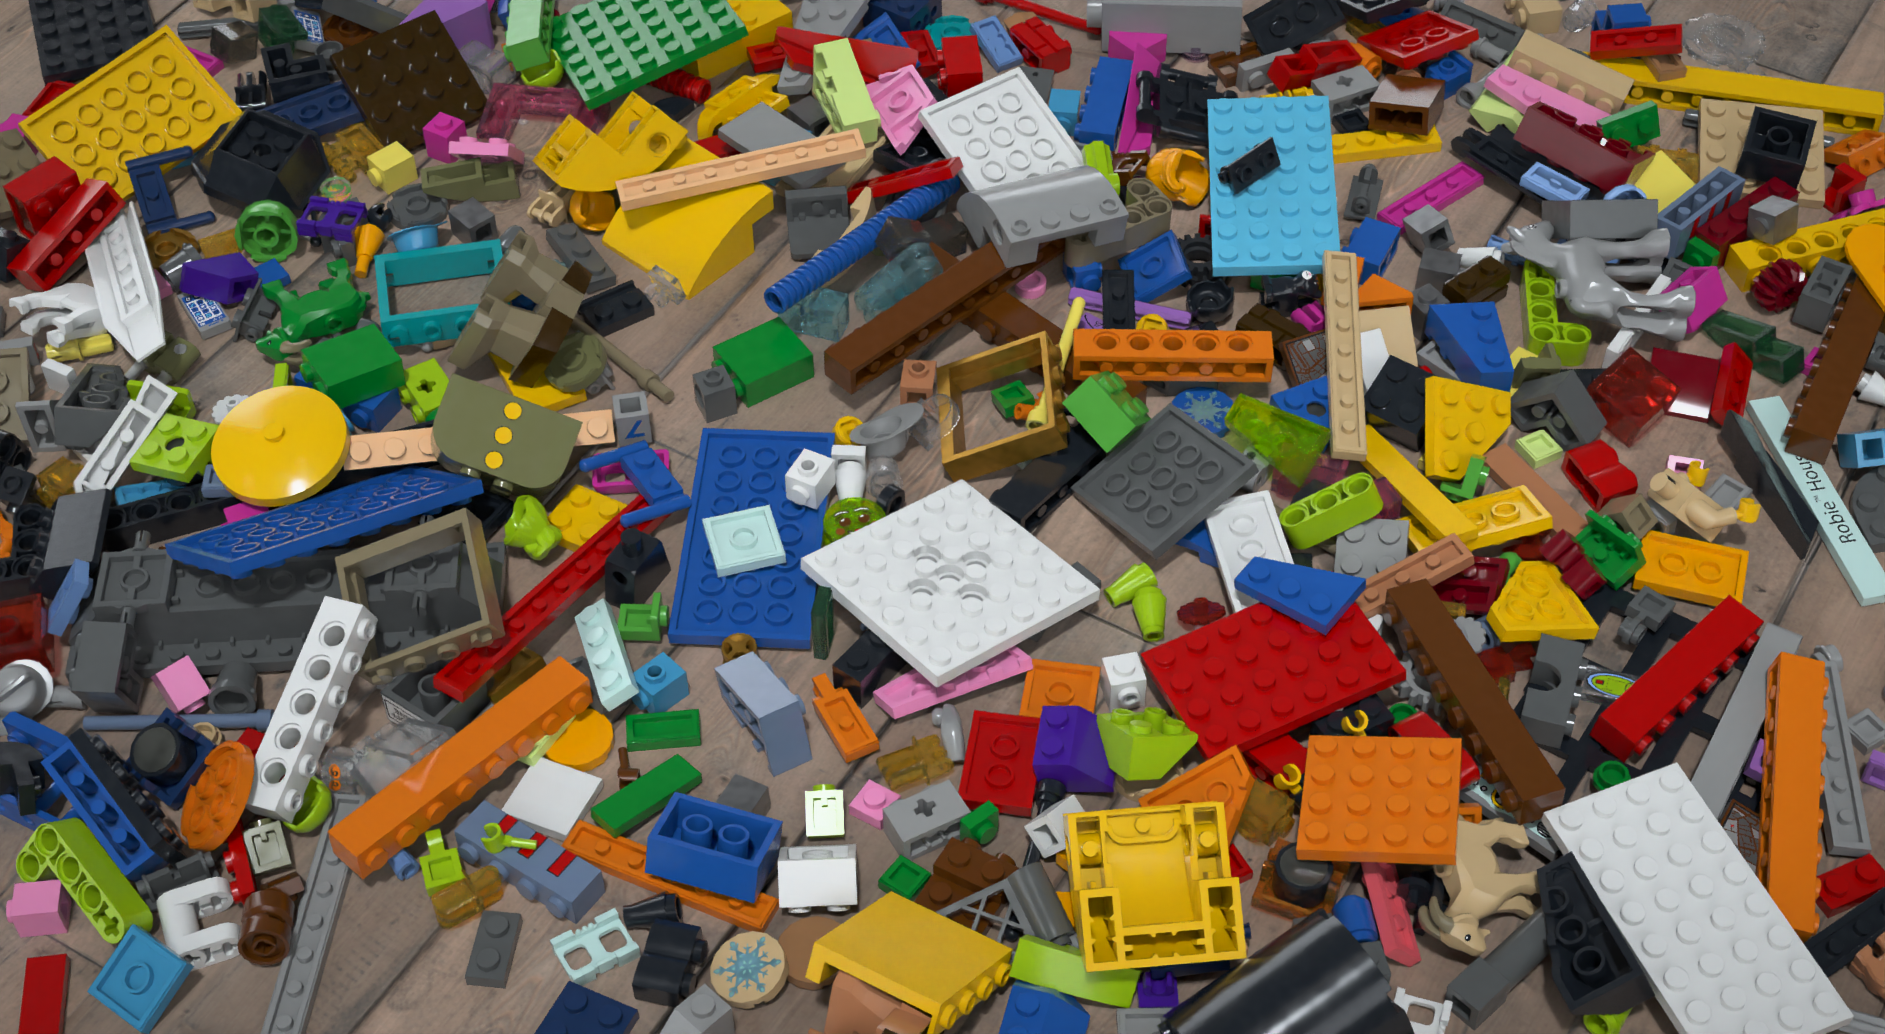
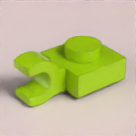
(441, 866)

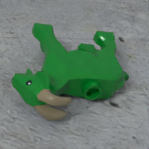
(312, 315)

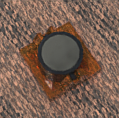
(1298, 886)

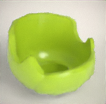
(545, 74)
(315, 807)

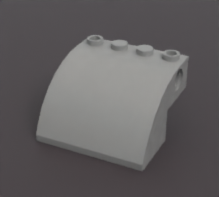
(1043, 210)

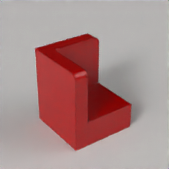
(1844, 183)

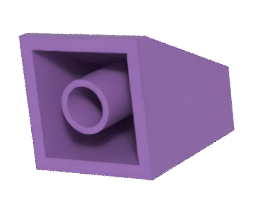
(462, 19)

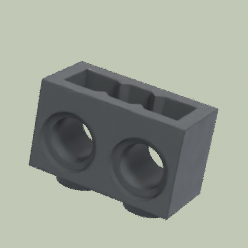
(1822, 294)

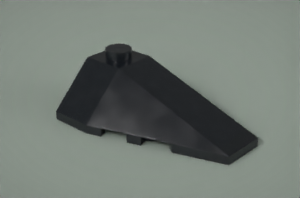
(1586, 948)

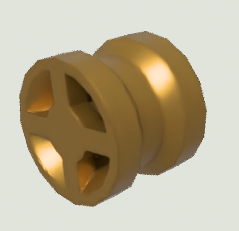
(737, 645)

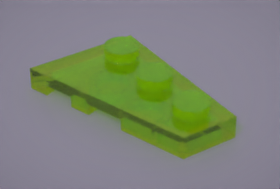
(1278, 436)

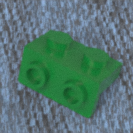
(1633, 124)
(1611, 550)

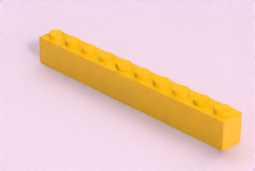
(1843, 108)

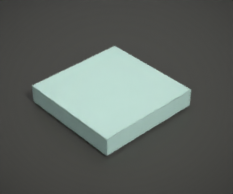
(744, 541)

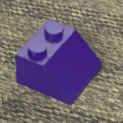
(1072, 750)

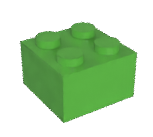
(1107, 409)

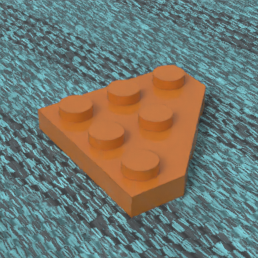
(1219, 779)

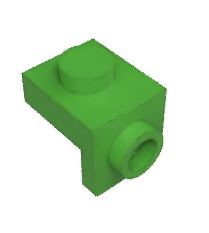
(1475, 475)
(643, 620)

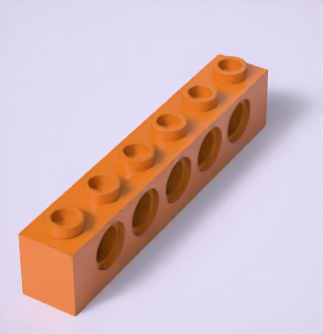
(1174, 355)

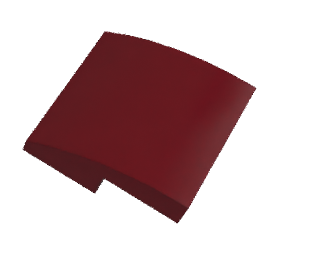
(1694, 376)
(1476, 585)

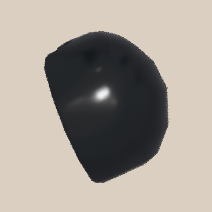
(1210, 301)

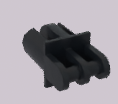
(252, 94)

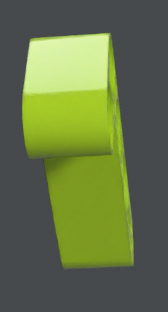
(1541, 321)
(88, 873)

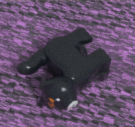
(1284, 291)

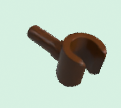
(625, 773)

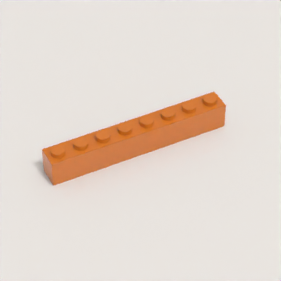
(459, 767)
(1793, 788)

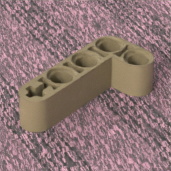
(1148, 219)

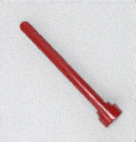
(1048, 13)

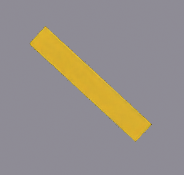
(1417, 492)

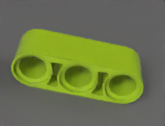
(1331, 511)

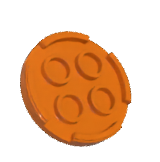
(219, 796)

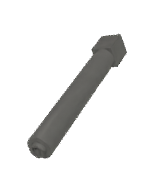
(1486, 981)

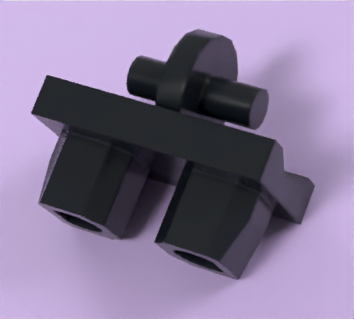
(1418, 891)

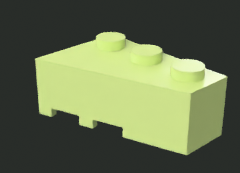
(843, 91)

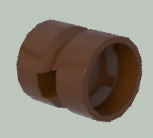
(266, 927)

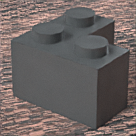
(1562, 406)
(105, 668)

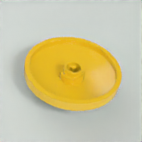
(280, 446)

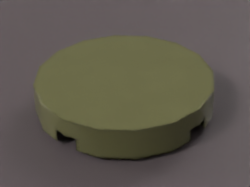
(577, 363)

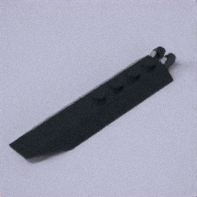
(1509, 162)

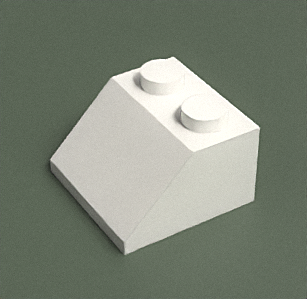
(817, 877)

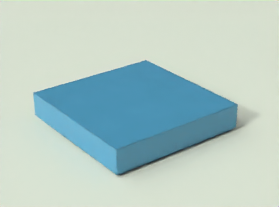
(140, 979)

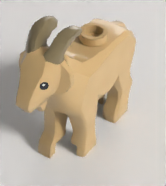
(1478, 886)

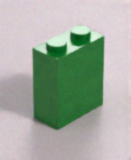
(764, 361)
(353, 366)

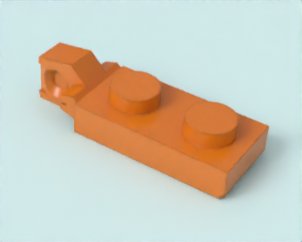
(843, 720)

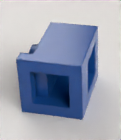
(1453, 69)
(1084, 277)

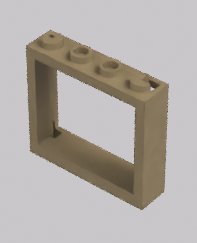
(405, 547)

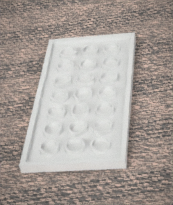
(1695, 911)

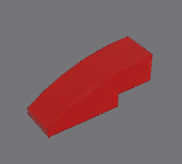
(1311, 63)

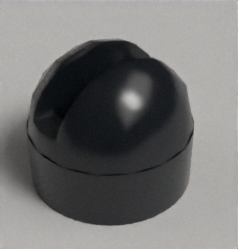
(379, 217)

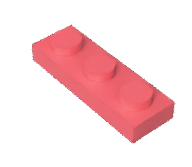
(1390, 913)

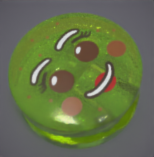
(849, 516)

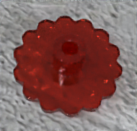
(1201, 612)

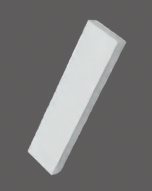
(1628, 337)

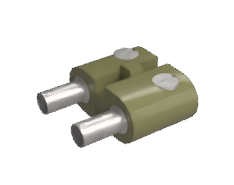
(168, 361)

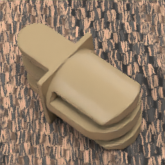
(551, 205)

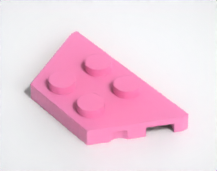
(898, 100)

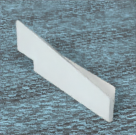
(125, 437)

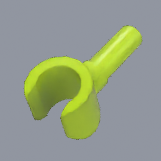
(499, 841)

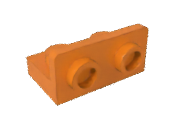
(1861, 151)

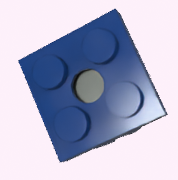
(1306, 401)

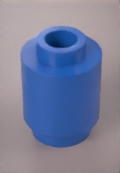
(1357, 917)

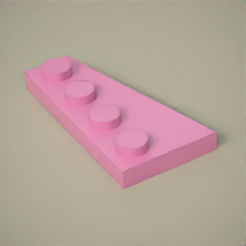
(1525, 91)
(914, 692)

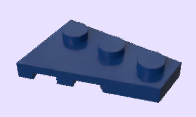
(1299, 591)

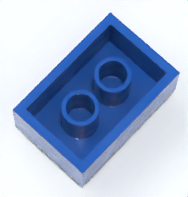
(713, 847)

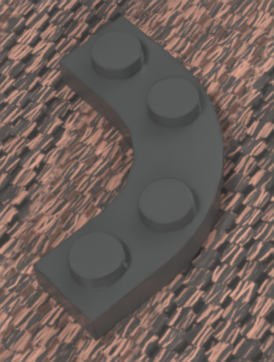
(1868, 508)

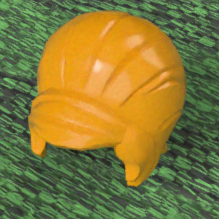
(1179, 175)

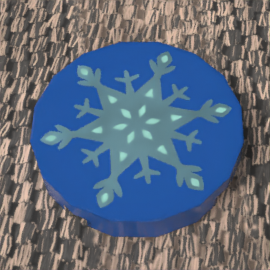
(1206, 407)

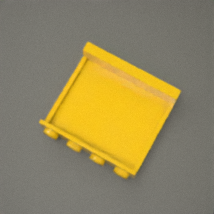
(914, 958)

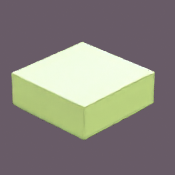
(1538, 448)

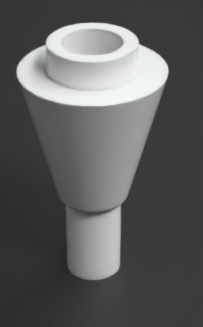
(1872, 388)

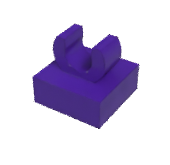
(1157, 992)

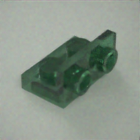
(279, 26)

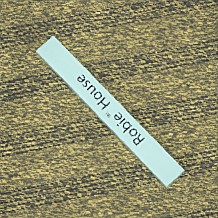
(1835, 523)

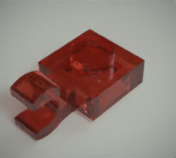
(1507, 664)

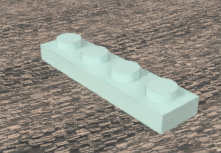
(606, 654)

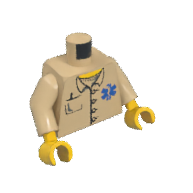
(1681, 498)

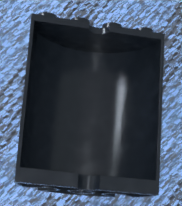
(1297, 984)

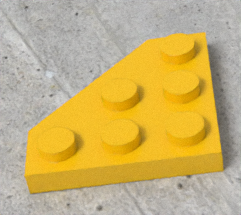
(1460, 423)
(1539, 603)

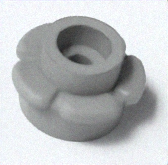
(1828, 653)

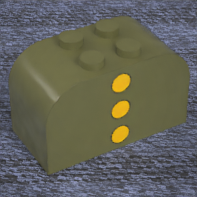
(501, 439)

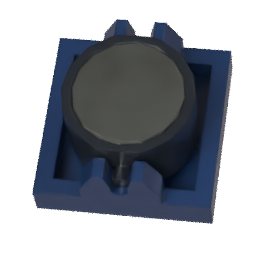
(169, 757)

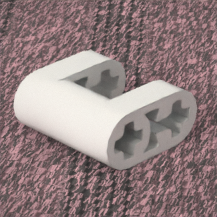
(179, 918)

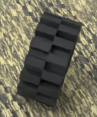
(1198, 249)

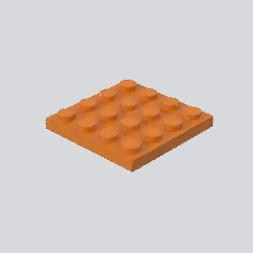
(1380, 800)

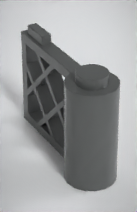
(1030, 899)

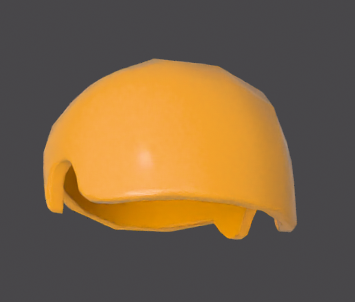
(592, 209)

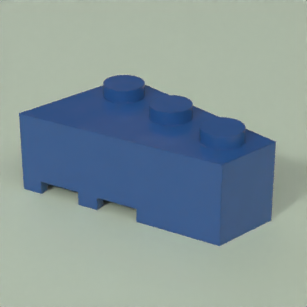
(1472, 342)

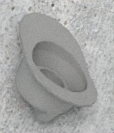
(887, 432)
(24, 689)

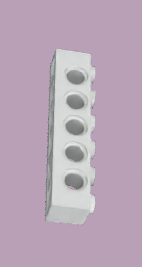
(305, 689)

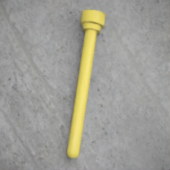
(1038, 416)

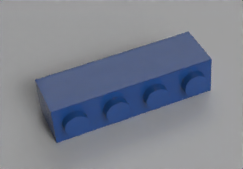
(1106, 102)
(101, 813)

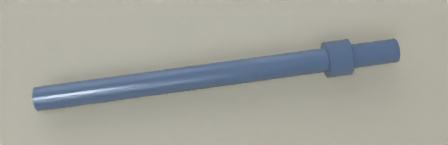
(138, 722)

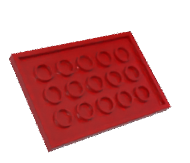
(1267, 674)

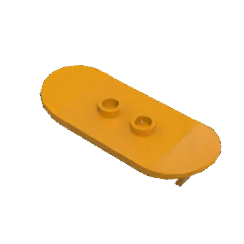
(1866, 254)

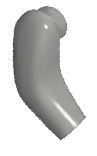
(951, 731)

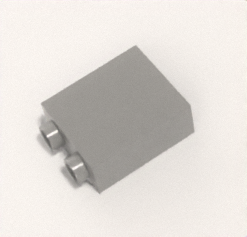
(1188, 23)

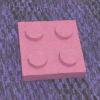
(493, 152)

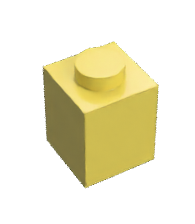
(391, 168)

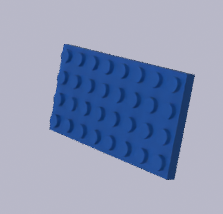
(323, 521)
(769, 603)

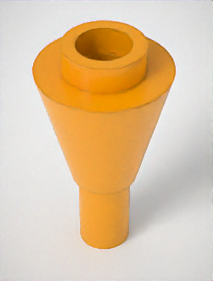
(367, 242)

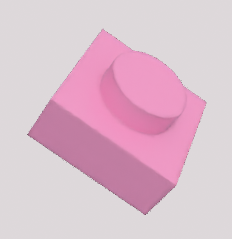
(870, 802)

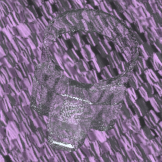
(926, 428)

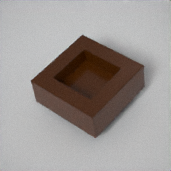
(288, 884)

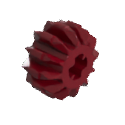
(1779, 285)

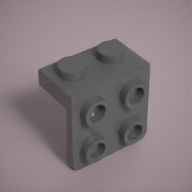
(815, 219)

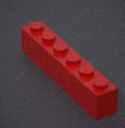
(1677, 679)

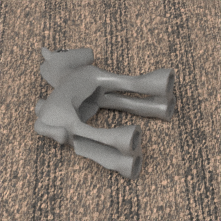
(1589, 281)

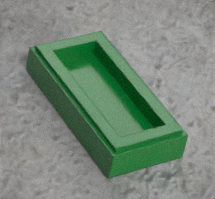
(663, 730)

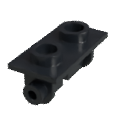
(1250, 166)

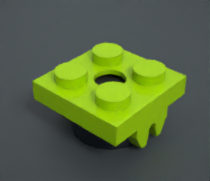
(176, 450)

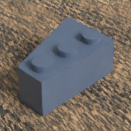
(768, 709)

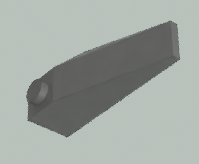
(90, 406)

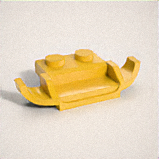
(737, 99)

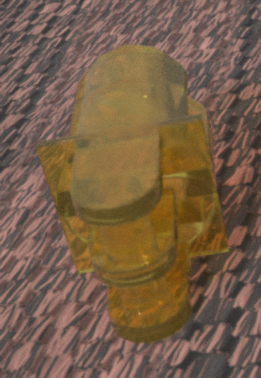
(915, 762)
(467, 896)

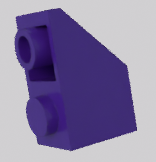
(219, 278)

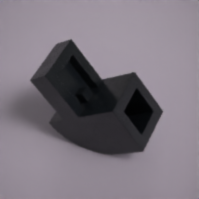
(21, 774)

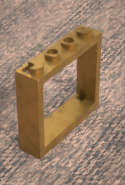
(990, 366)

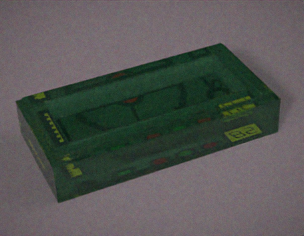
(823, 622)

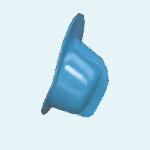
(416, 237)

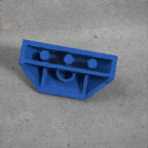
(1042, 1011)

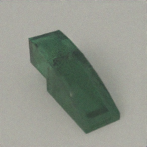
(1758, 340)

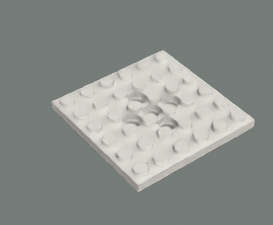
(949, 581)

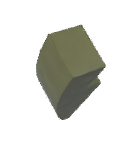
(471, 179)

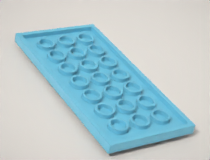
(1290, 212)

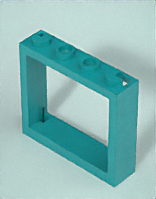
(426, 266)

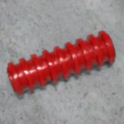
(684, 84)

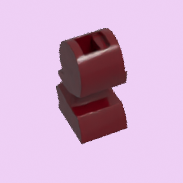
(1577, 567)

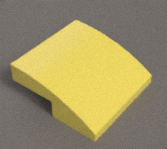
(1663, 181)

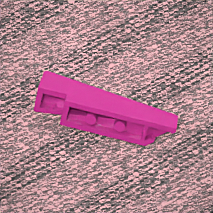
(1134, 133)

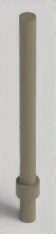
(645, 377)

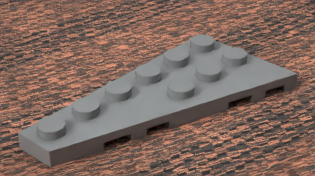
(824, 17)

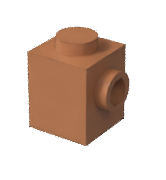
(917, 380)

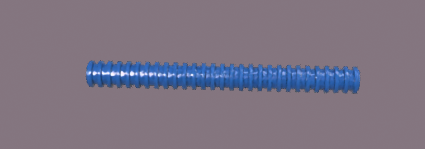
(854, 245)

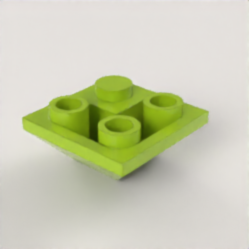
(1143, 742)

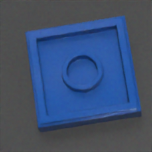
(1156, 267)

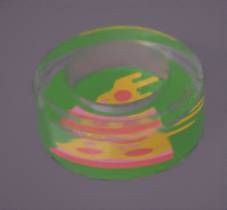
(336, 189)

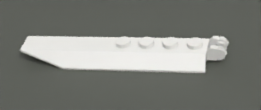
(127, 285)

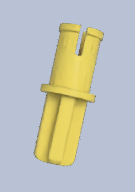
(81, 348)

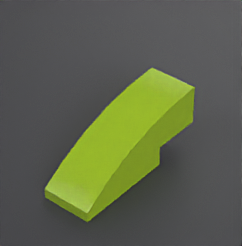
(1063, 970)

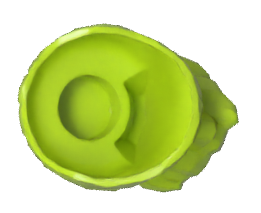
(531, 529)

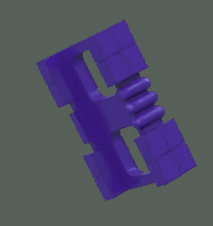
(328, 225)

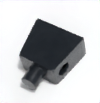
(635, 568)

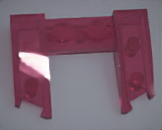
(511, 100)

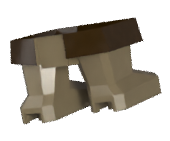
(517, 334)

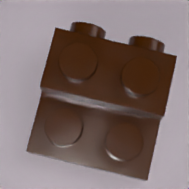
(962, 872)

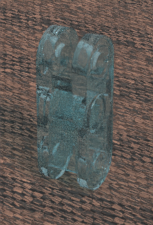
(897, 279)

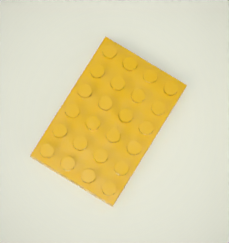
(131, 109)

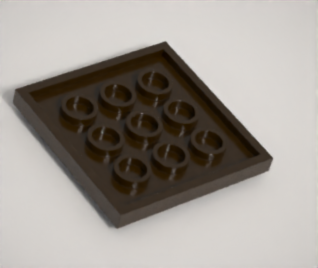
(408, 79)

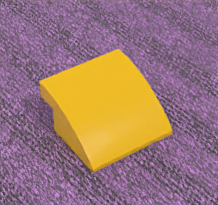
(693, 235)

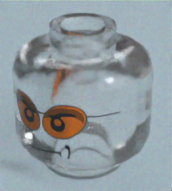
(334, 774)

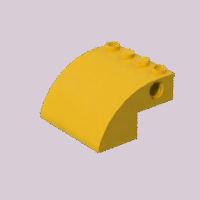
(593, 162)
(1153, 886)

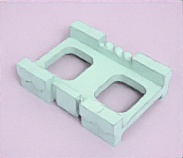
(590, 940)

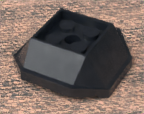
(262, 160)

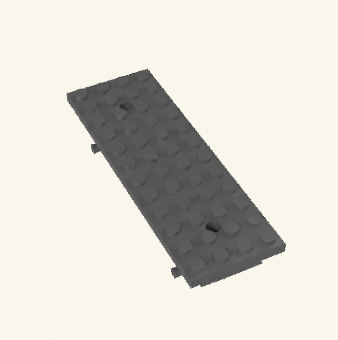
(272, 611)

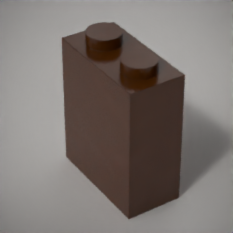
(1406, 104)

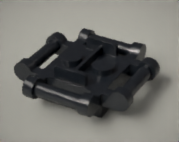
(1178, 106)

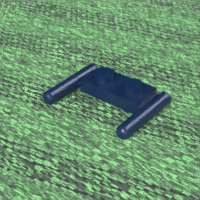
(153, 194)

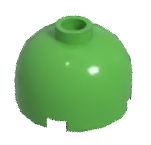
(267, 231)

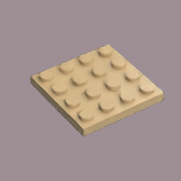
(1722, 135)

